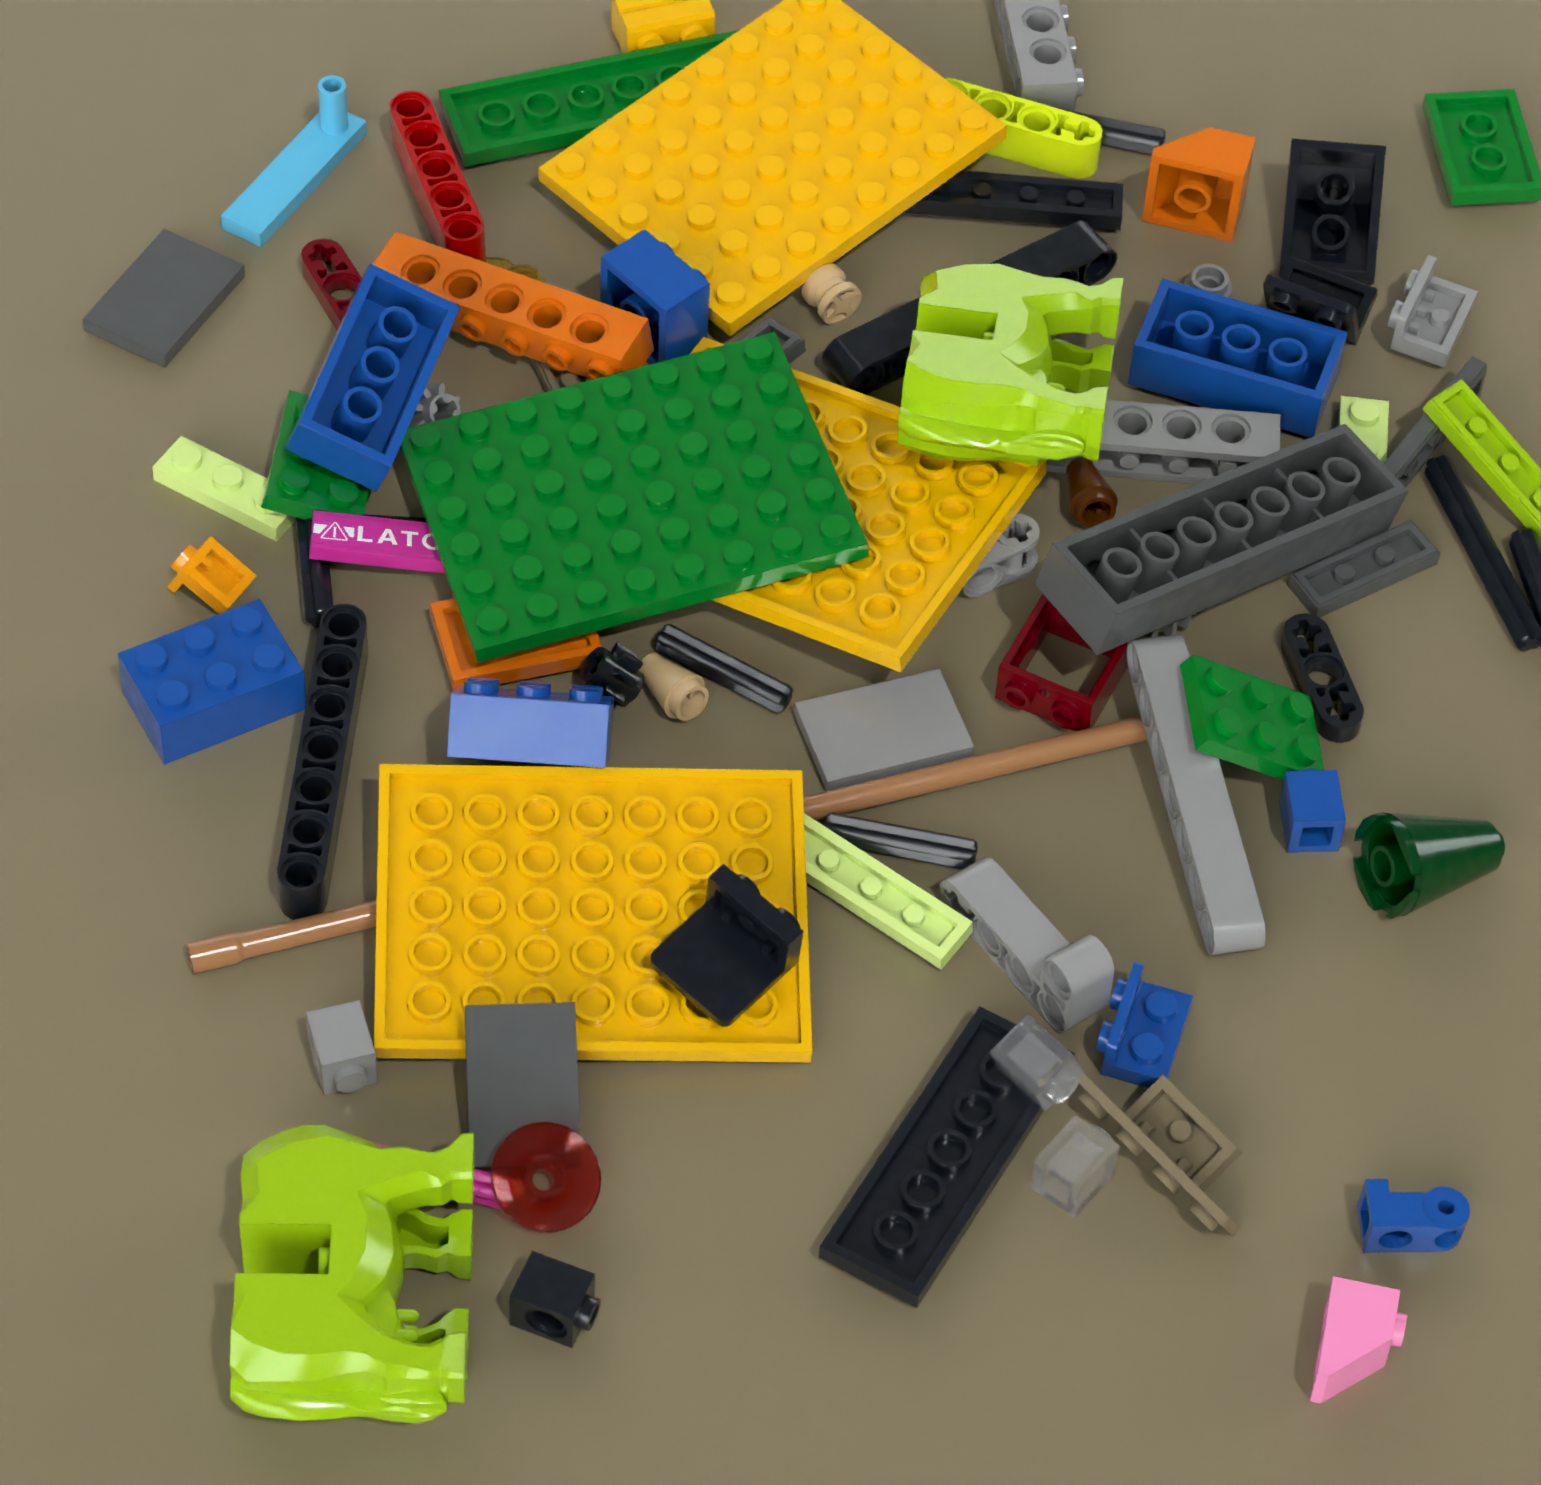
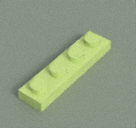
(882, 896)

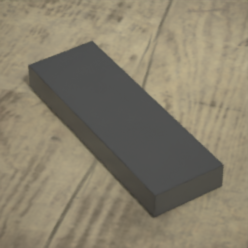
(1363, 569)

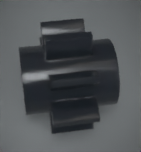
(615, 672)

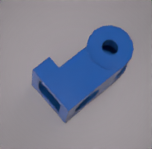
(1410, 1219)

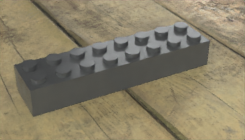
(1219, 538)

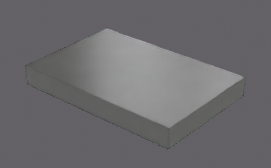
(883, 729)

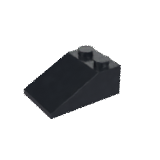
(1334, 206)

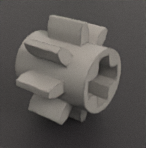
(435, 405)

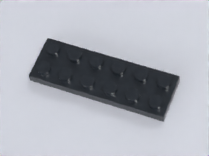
(935, 1169)

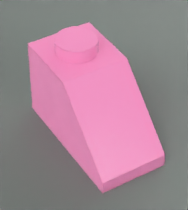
(1355, 1335)

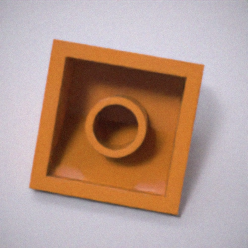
(1200, 183)

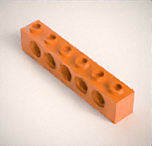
(523, 312)

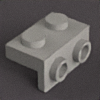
(1430, 316)

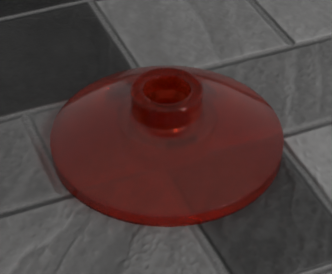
(566, 1162)

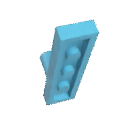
(297, 168)

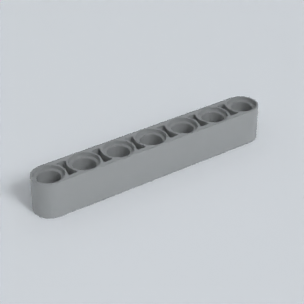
(1195, 802)

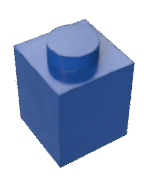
(1312, 811)

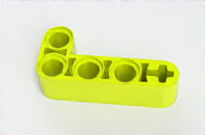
(1040, 133)

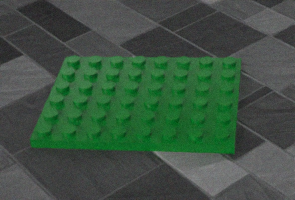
(629, 496)

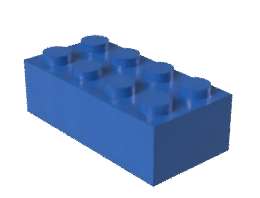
(1237, 356)
(372, 378)

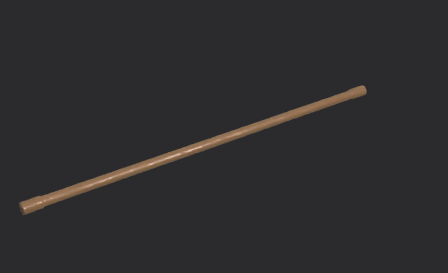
(235, 947)

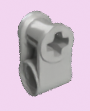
(1004, 559)

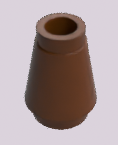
(1089, 494)

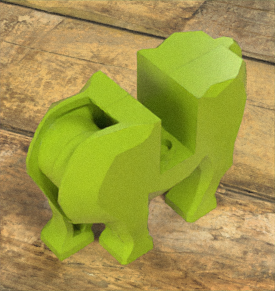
(994, 377)
(324, 1264)

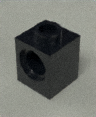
(553, 1300)

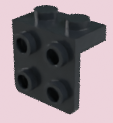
(1320, 297)
(729, 948)

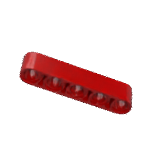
(436, 175)

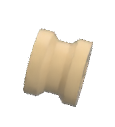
(831, 294)

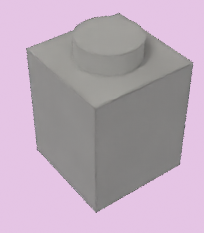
(341, 1048)

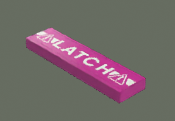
(373, 542)

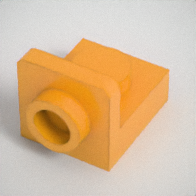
(211, 574)

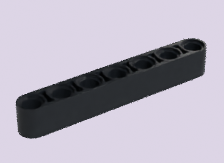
(880, 348)
(323, 762)

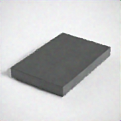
(164, 297)
(519, 1071)

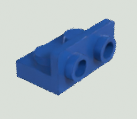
(1145, 1030)

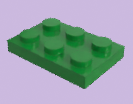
(1482, 147)
(301, 486)
(1249, 719)

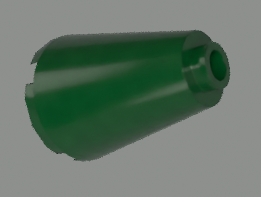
(1421, 858)

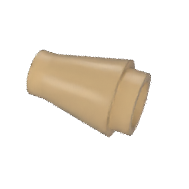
(675, 688)

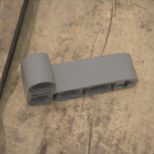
(1056, 977)

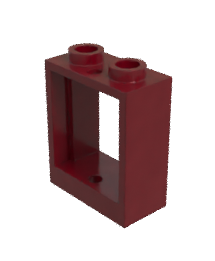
(1043, 697)

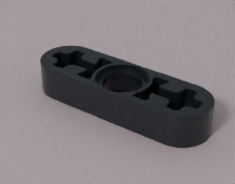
(1326, 658)

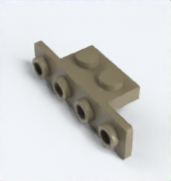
(1178, 1136)

